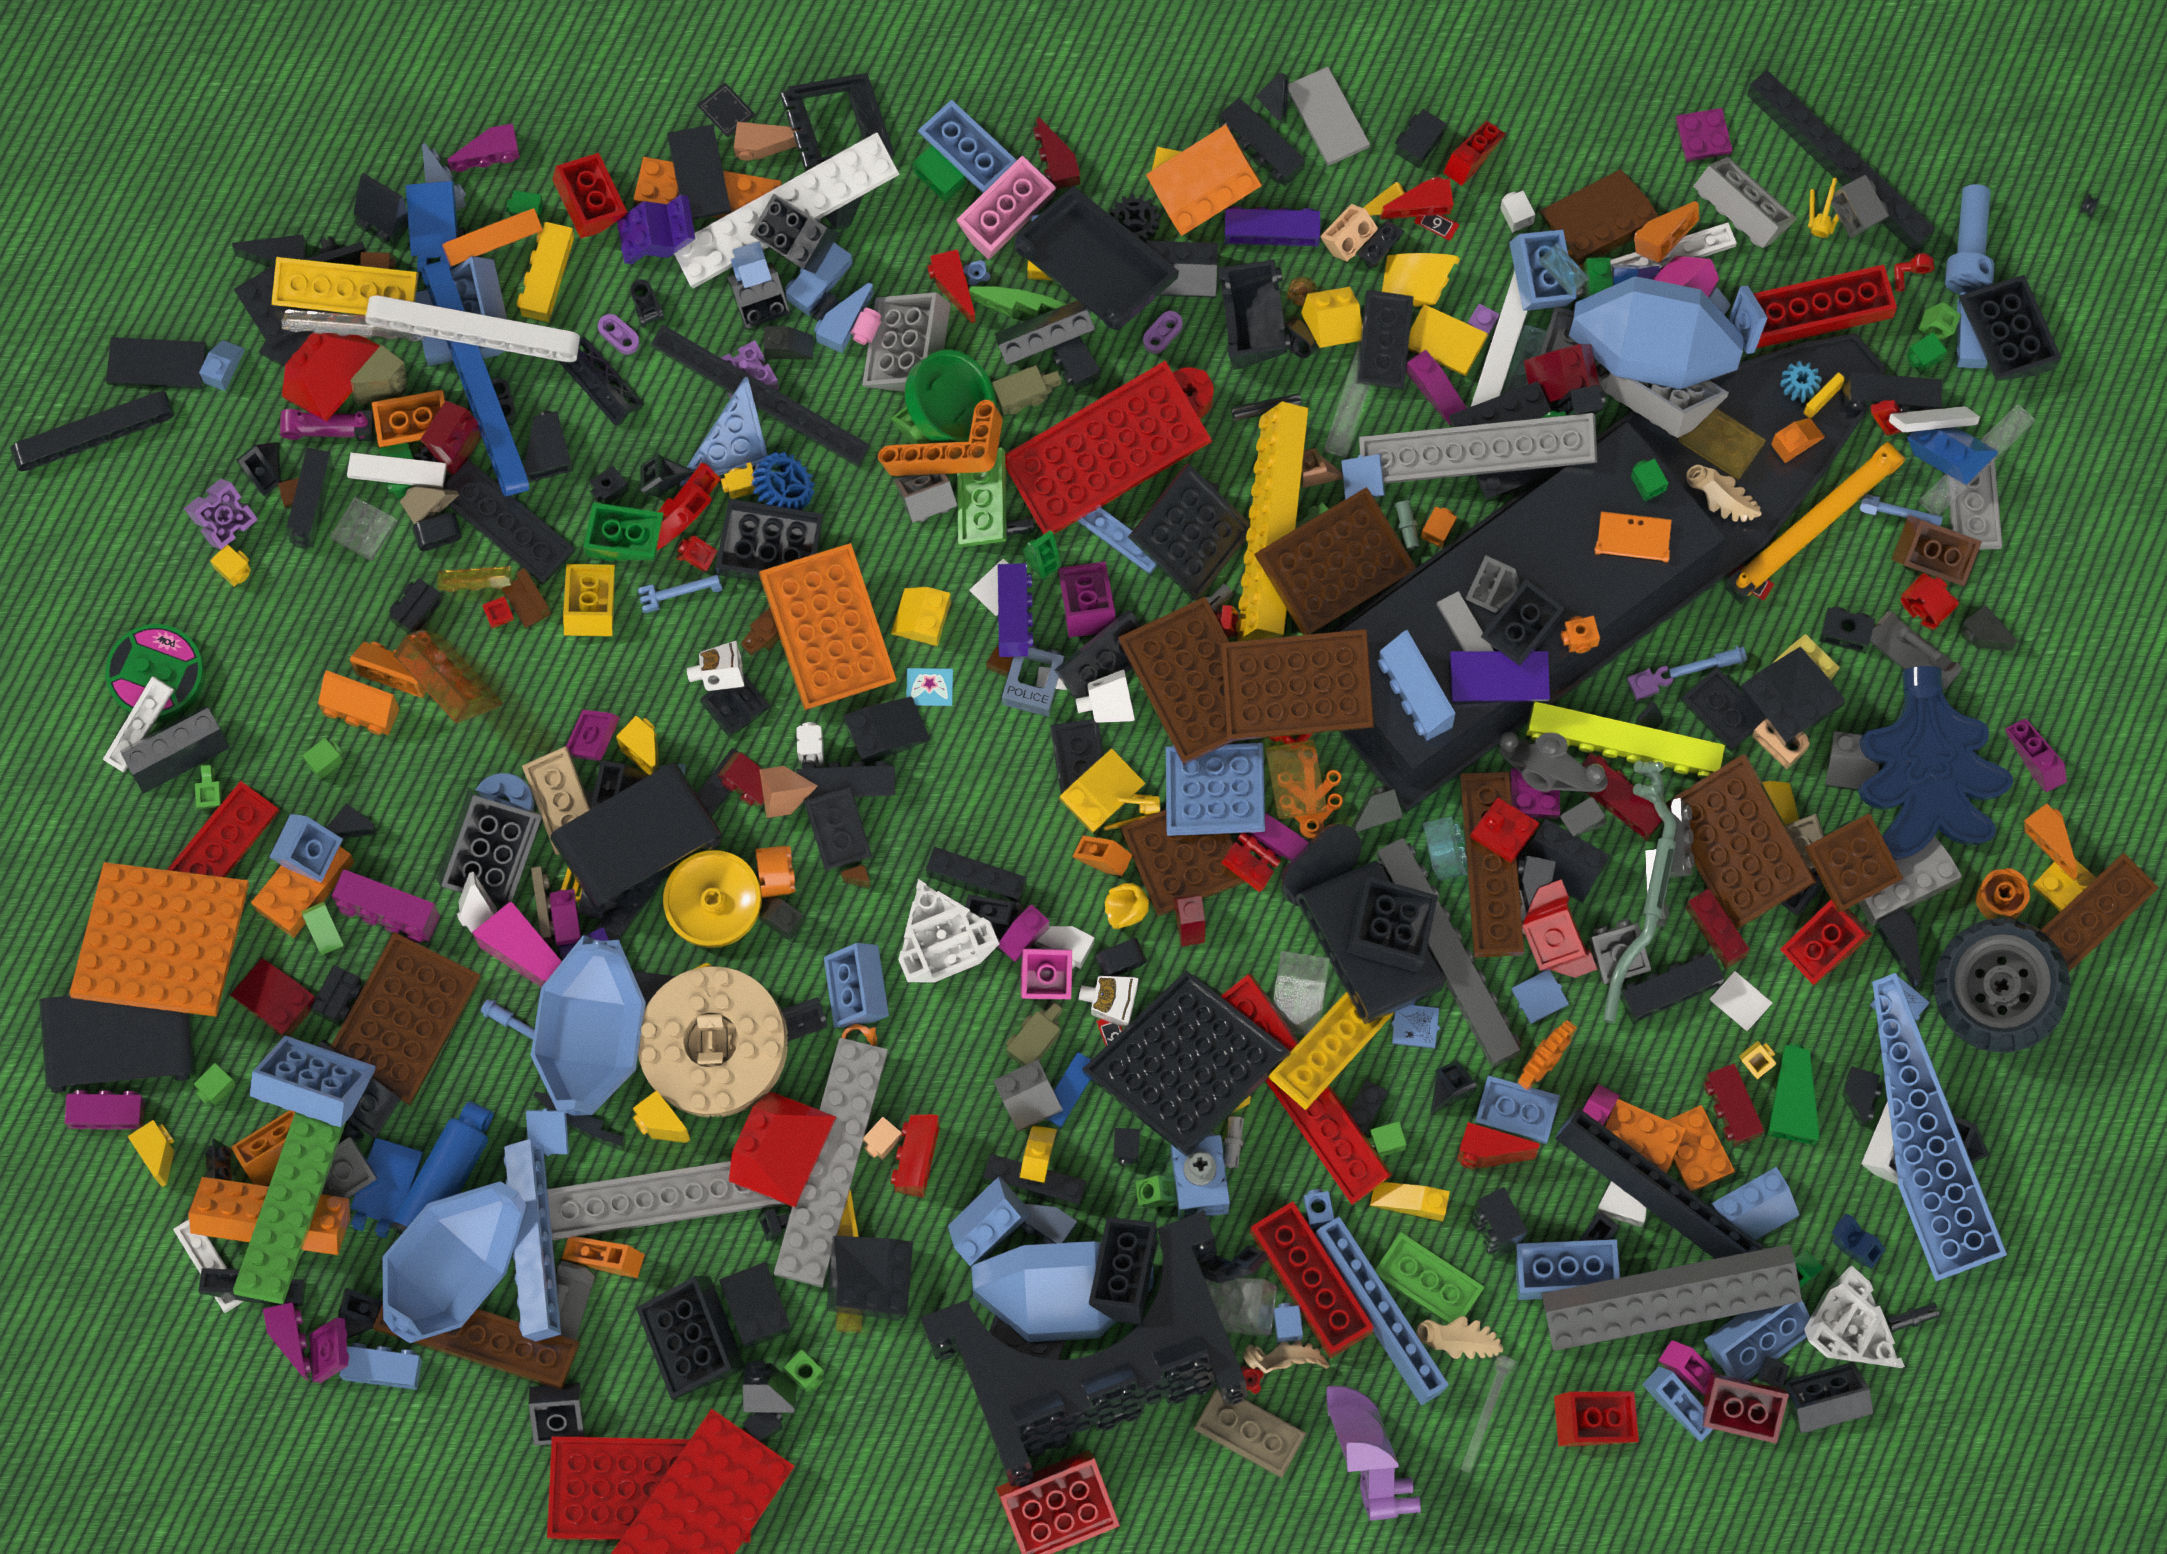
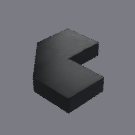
(1245, 1264)

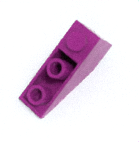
(490, 147)
(2037, 755)
(284, 1329)

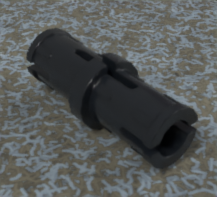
(1913, 1317)

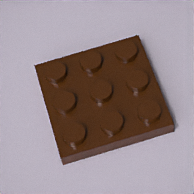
(1853, 862)

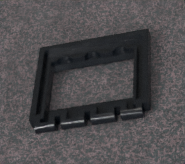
(862, 102)

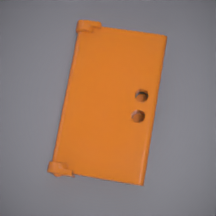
(1633, 537)

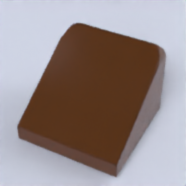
(999, 664)
(856, 876)

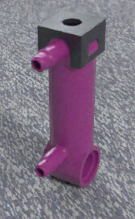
(297, 424)

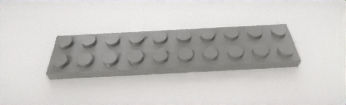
(1484, 448)
(649, 1200)
(820, 1209)

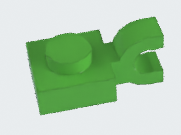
(208, 793)

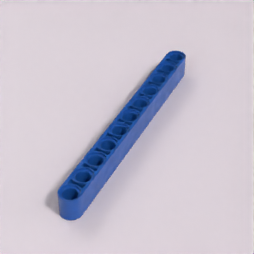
(478, 387)

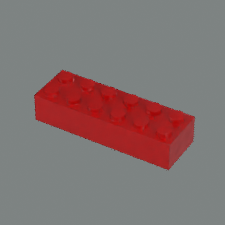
(1826, 305)
(1311, 1280)

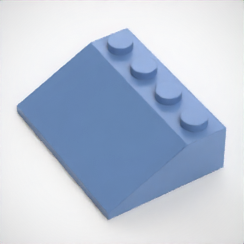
(311, 1081)

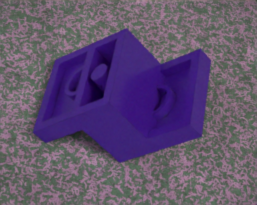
(656, 229)

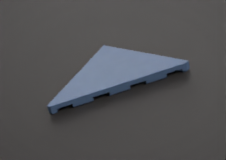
(734, 436)

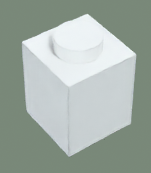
(1517, 210)

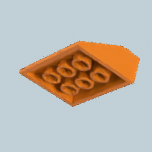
(1204, 180)

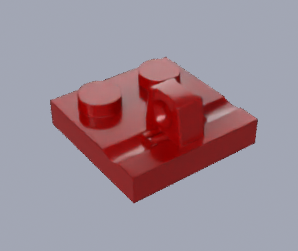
(1504, 830)

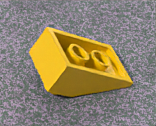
(589, 600)
(1096, 792)

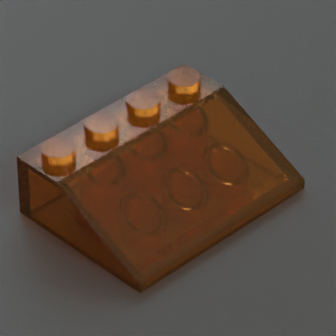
(445, 676)

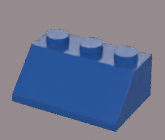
(1952, 452)

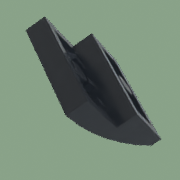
(735, 707)

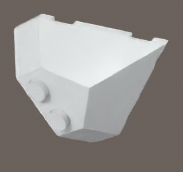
(942, 937)
(1851, 1325)

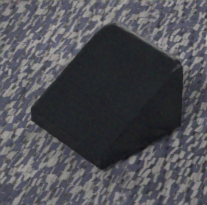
(1650, 717)

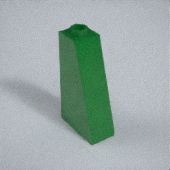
(1794, 1103)

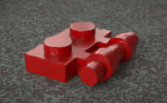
(1246, 865)

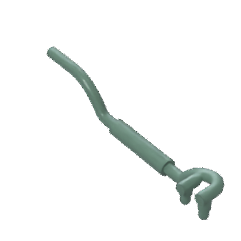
(1658, 881)

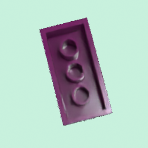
(385, 906)

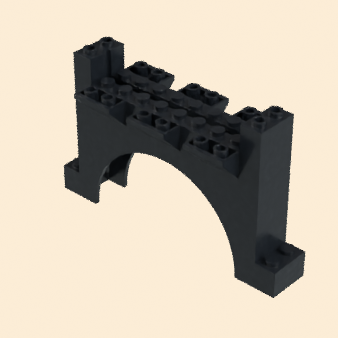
(1040, 1401)

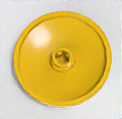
(712, 899)

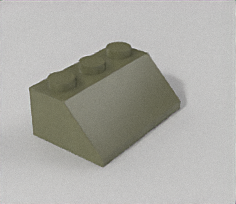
(379, 378)

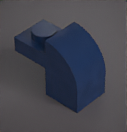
(1856, 1242)

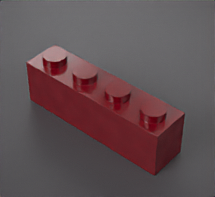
(1623, 803)

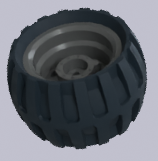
(2022, 948)

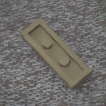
(543, 903)

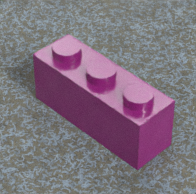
(104, 1110)

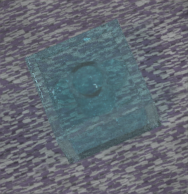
(1445, 848)

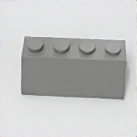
(1744, 202)

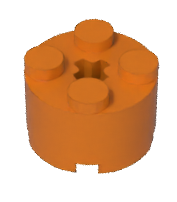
(775, 871)
(2007, 882)

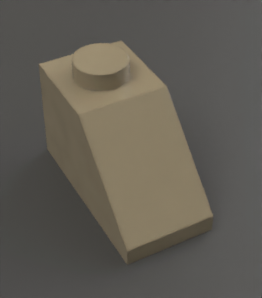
(426, 502)

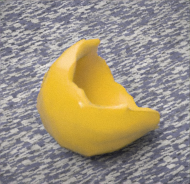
(1126, 905)

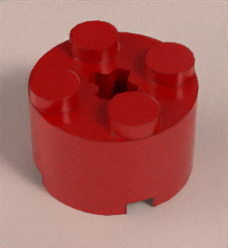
(1199, 385)
(1929, 601)

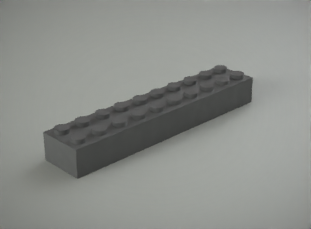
(1672, 1297)

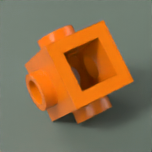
(1580, 634)

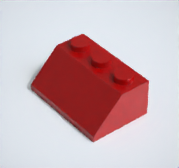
(588, 194)
(916, 1154)

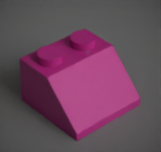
(1046, 974)

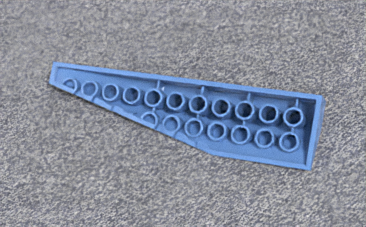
(1928, 1147)

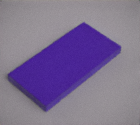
(1497, 678)

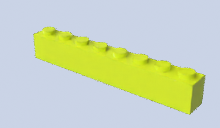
(1626, 740)

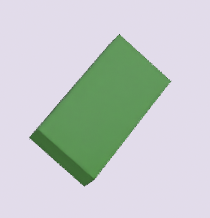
(322, 928)

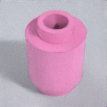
(866, 326)

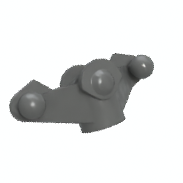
(1549, 766)

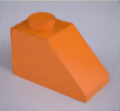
(1796, 439)
(1103, 855)

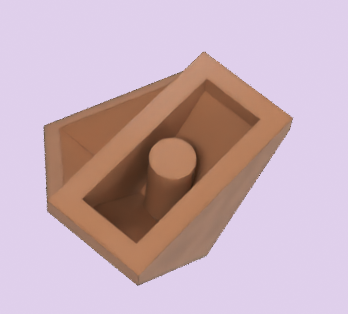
(1317, 469)
(783, 790)

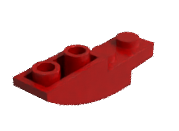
(687, 504)

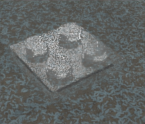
(363, 528)

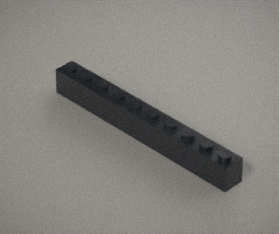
(1837, 157)
(1653, 1187)

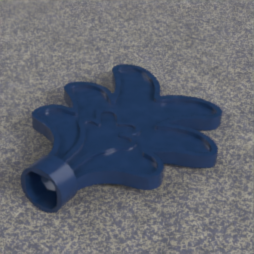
(1931, 770)

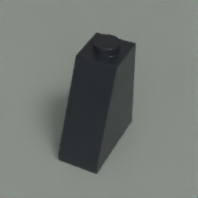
(547, 448)

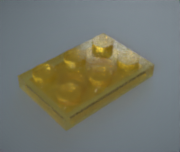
(1724, 443)
(1296, 779)

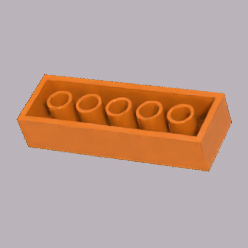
(232, 1210)

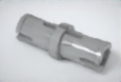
(1233, 1142)

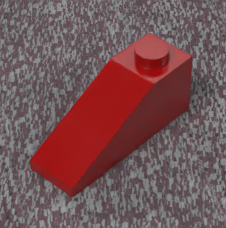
(1426, 199)
(951, 281)

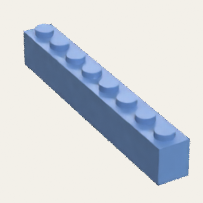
(533, 1245)
(1382, 1311)

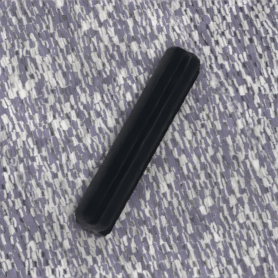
(1259, 408)

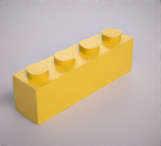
(546, 271)

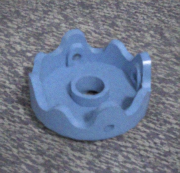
(508, 786)

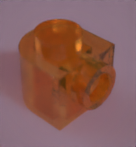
(1299, 289)

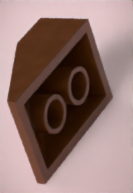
(1936, 550)

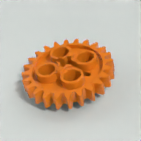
(1547, 1055)

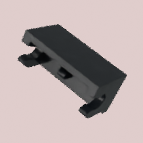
(804, 1019)

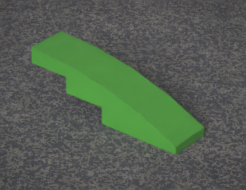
(1009, 300)

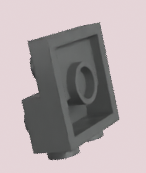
(1610, 945)

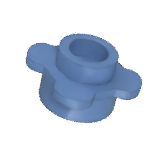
(978, 266)

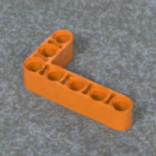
(952, 457)

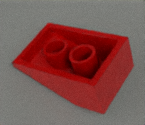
(1825, 942)
(1488, 1148)
(1596, 1418)

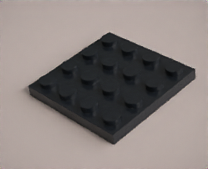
(1516, 405)
(1190, 532)

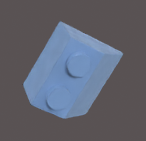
(306, 847)

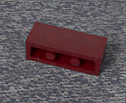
(1717, 928)
(1733, 1105)

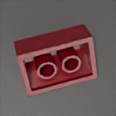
(1744, 1407)

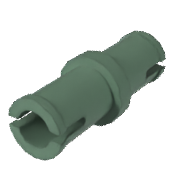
(1407, 525)

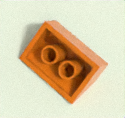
(405, 417)
(380, 665)
(357, 703)
(262, 1149)

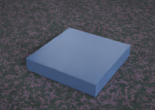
(1748, 318)

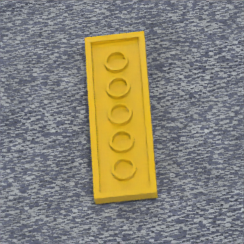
(338, 286)
(1324, 1052)

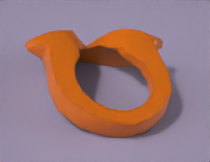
(870, 1034)

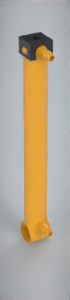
(1883, 463)

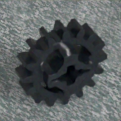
(1137, 208)

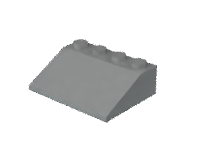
(908, 332)
(1668, 407)
(1923, 877)

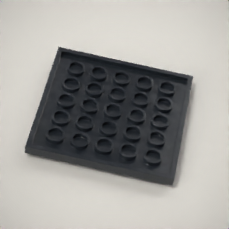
(1186, 1062)

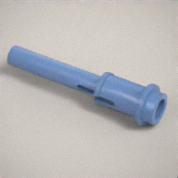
(1720, 660)
(506, 1018)

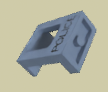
(1029, 697)

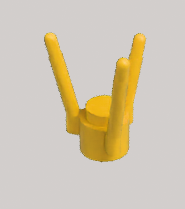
(1821, 225)
(1147, 804)

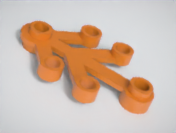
(1321, 817)

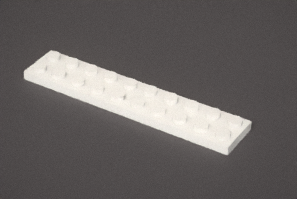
(814, 191)

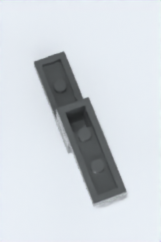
(1683, 858)

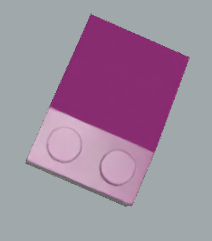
(1086, 598)

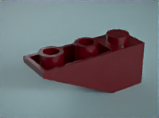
(1059, 159)

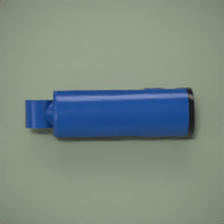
(447, 1164)

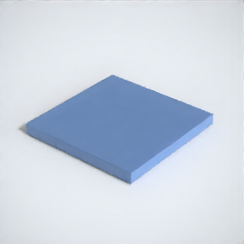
(1216, 791)

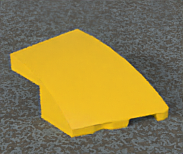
(1418, 275)

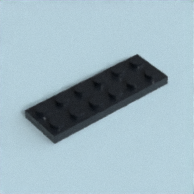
(507, 523)

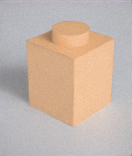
(881, 1139)

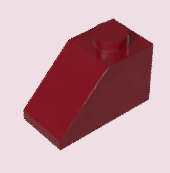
(1190, 919)

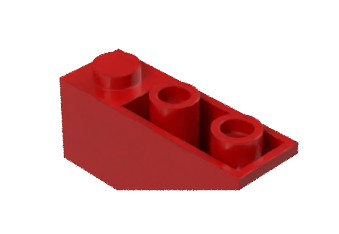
(1473, 152)

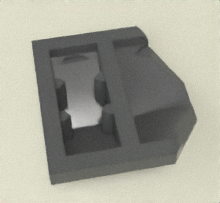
(1493, 584)

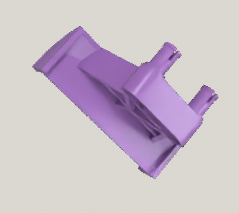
(1370, 1452)

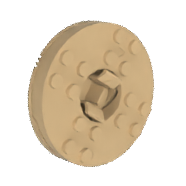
(713, 1041)

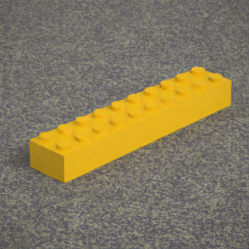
(1271, 516)

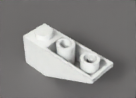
(1067, 938)

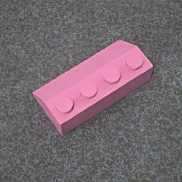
(1006, 207)

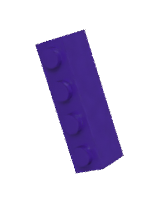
(1272, 227)
(1013, 610)

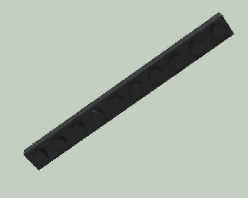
(765, 398)
(633, 902)

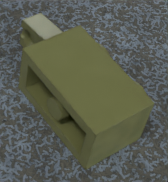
(1024, 389)
(1036, 1037)

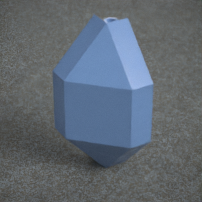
(1657, 333)
(588, 1026)
(450, 1260)
(1044, 1291)

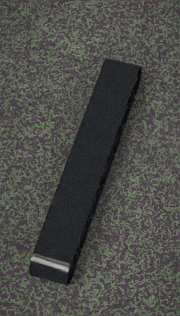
(92, 431)

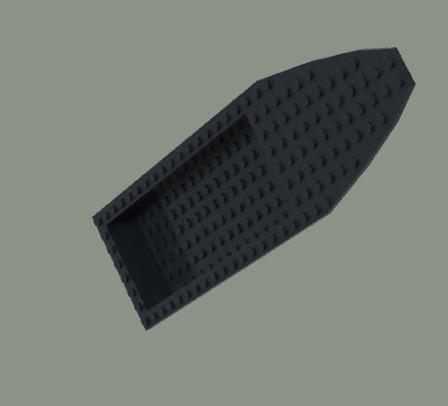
(1552, 541)

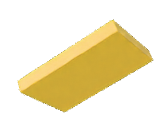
(1446, 339)

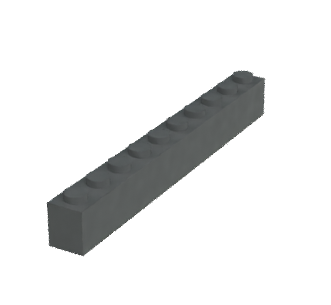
(1446, 949)

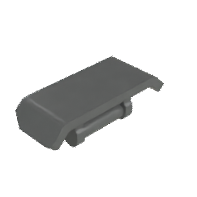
(1909, 648)
(573, 1292)

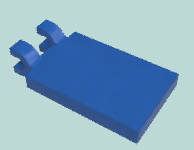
(431, 220)
(396, 1173)

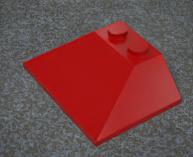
(322, 369)
(779, 1147)

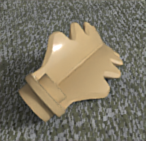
(1722, 494)
(1459, 1338)
(1283, 1356)

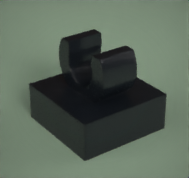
(773, 1224)

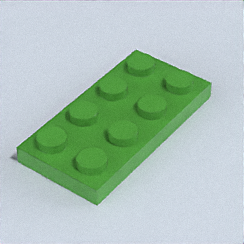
(982, 505)
(1428, 1280)

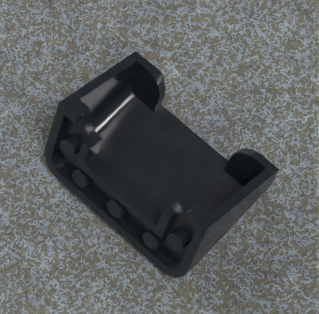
(1253, 313)

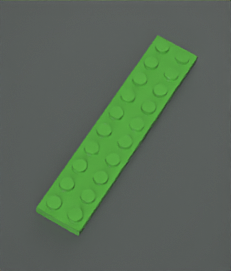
(288, 1209)

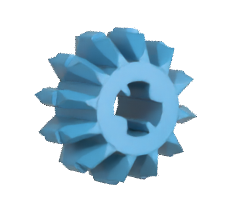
(1801, 373)

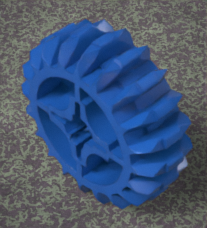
(791, 481)

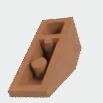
(761, 140)

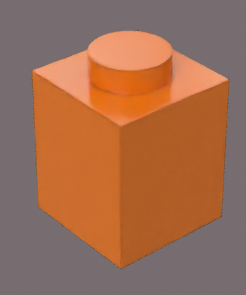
(1439, 526)

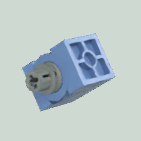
(1201, 1179)

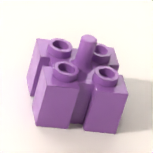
(753, 363)
(220, 514)

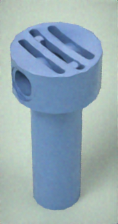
(1971, 267)

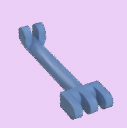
(1870, 504)
(654, 597)

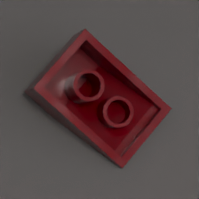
(1563, 371)
(452, 436)
(274, 998)

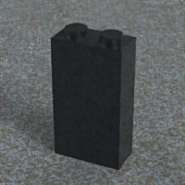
(310, 498)

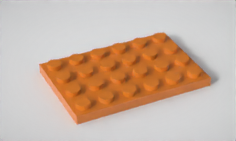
(827, 626)

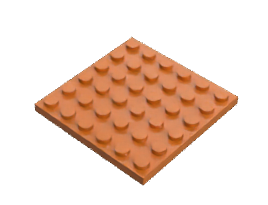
(159, 939)

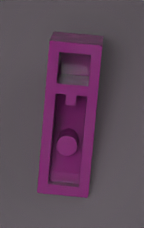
(1434, 385)

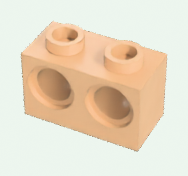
(1349, 232)
(1776, 749)

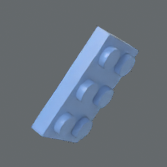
(1517, 1111)

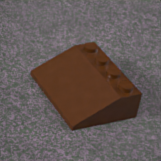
(1600, 216)

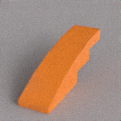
(492, 237)

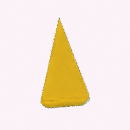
(1376, 205)

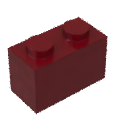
(743, 777)

